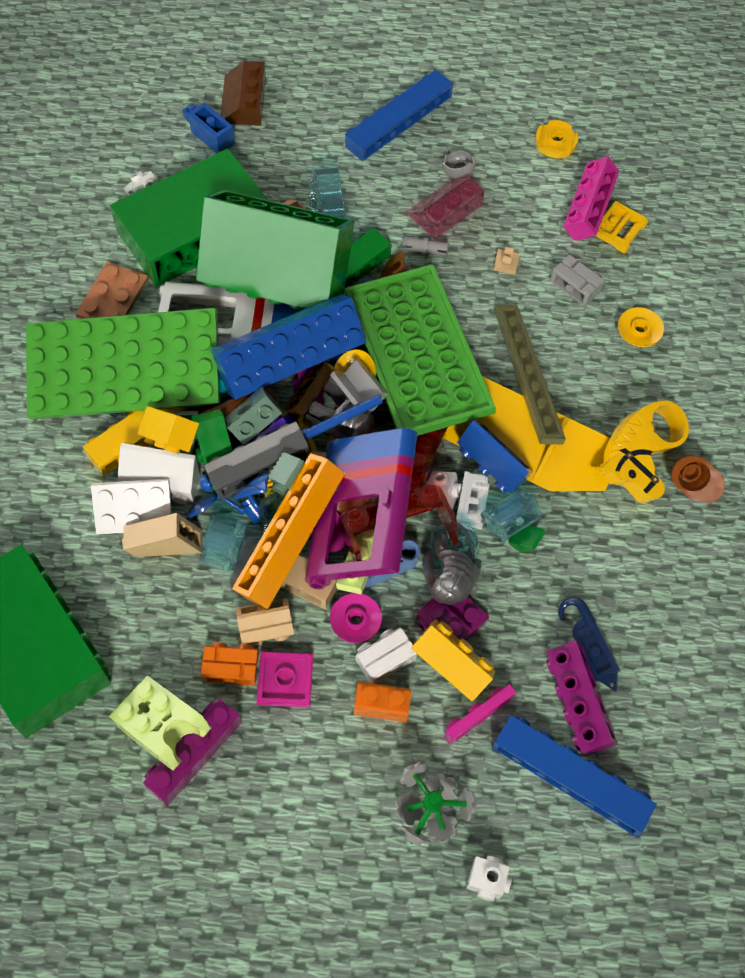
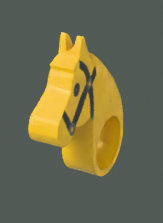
(633, 442)

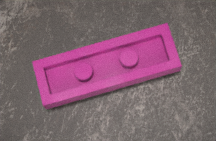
(478, 713)

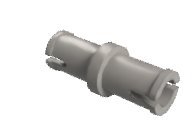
(425, 246)

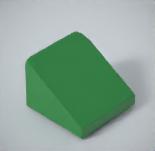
(527, 539)

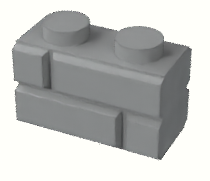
(577, 280)

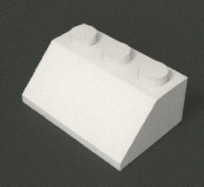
(151, 464)

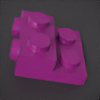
(462, 618)

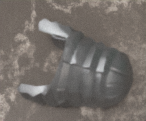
(356, 426)
(457, 577)

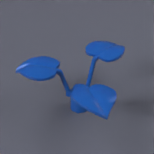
(250, 503)

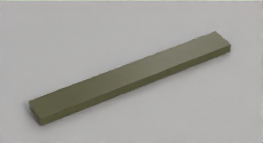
(529, 375)

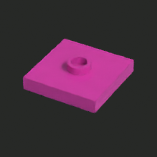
(285, 679)

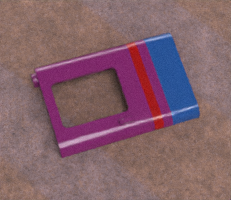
(372, 467)

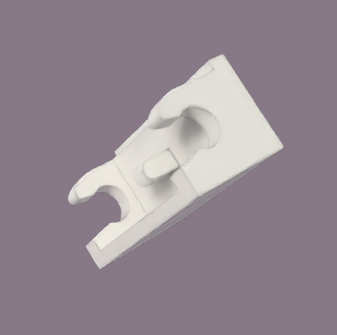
(472, 499)

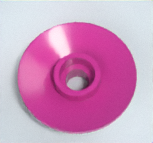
(355, 606)

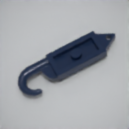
(596, 648)

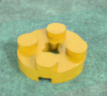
(556, 149)

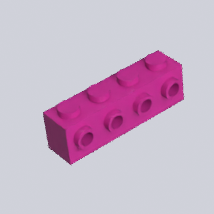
(591, 199)

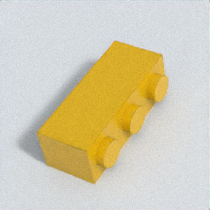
(167, 430)
(454, 659)

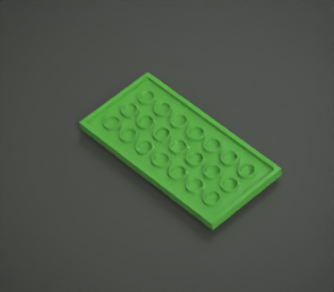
(420, 351)
(122, 364)

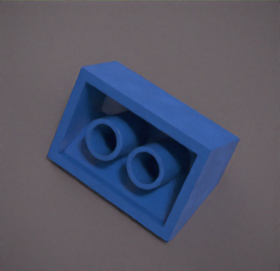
(493, 457)

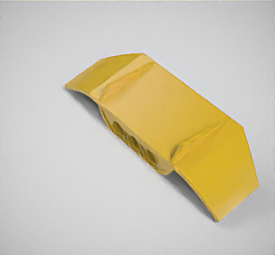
(554, 466)

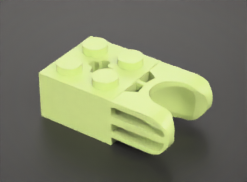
(158, 720)

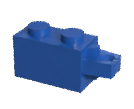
(209, 127)

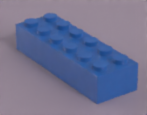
(288, 346)

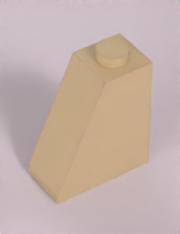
(163, 536)

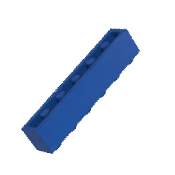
(398, 115)
(575, 776)

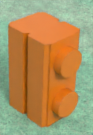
(230, 664)
(382, 702)

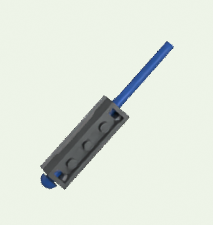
(245, 463)

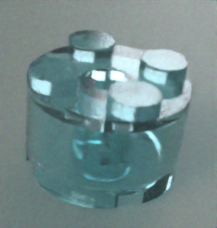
(221, 542)

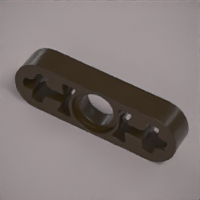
(309, 389)

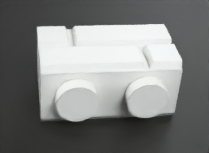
(385, 655)

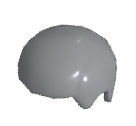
(460, 159)

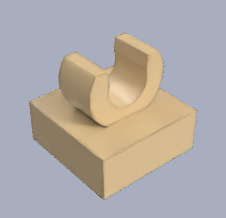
(506, 261)

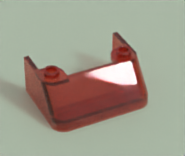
(420, 500)

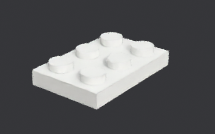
(129, 503)

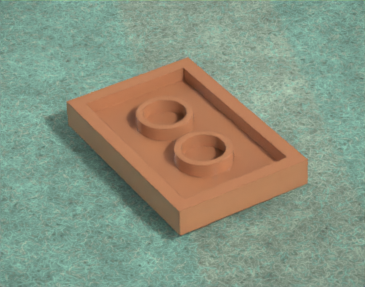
(112, 292)

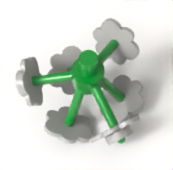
(437, 794)

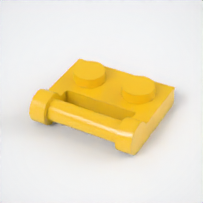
(615, 221)

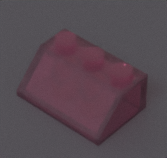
(447, 206)

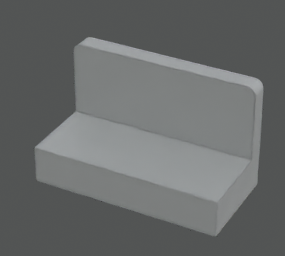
(359, 384)

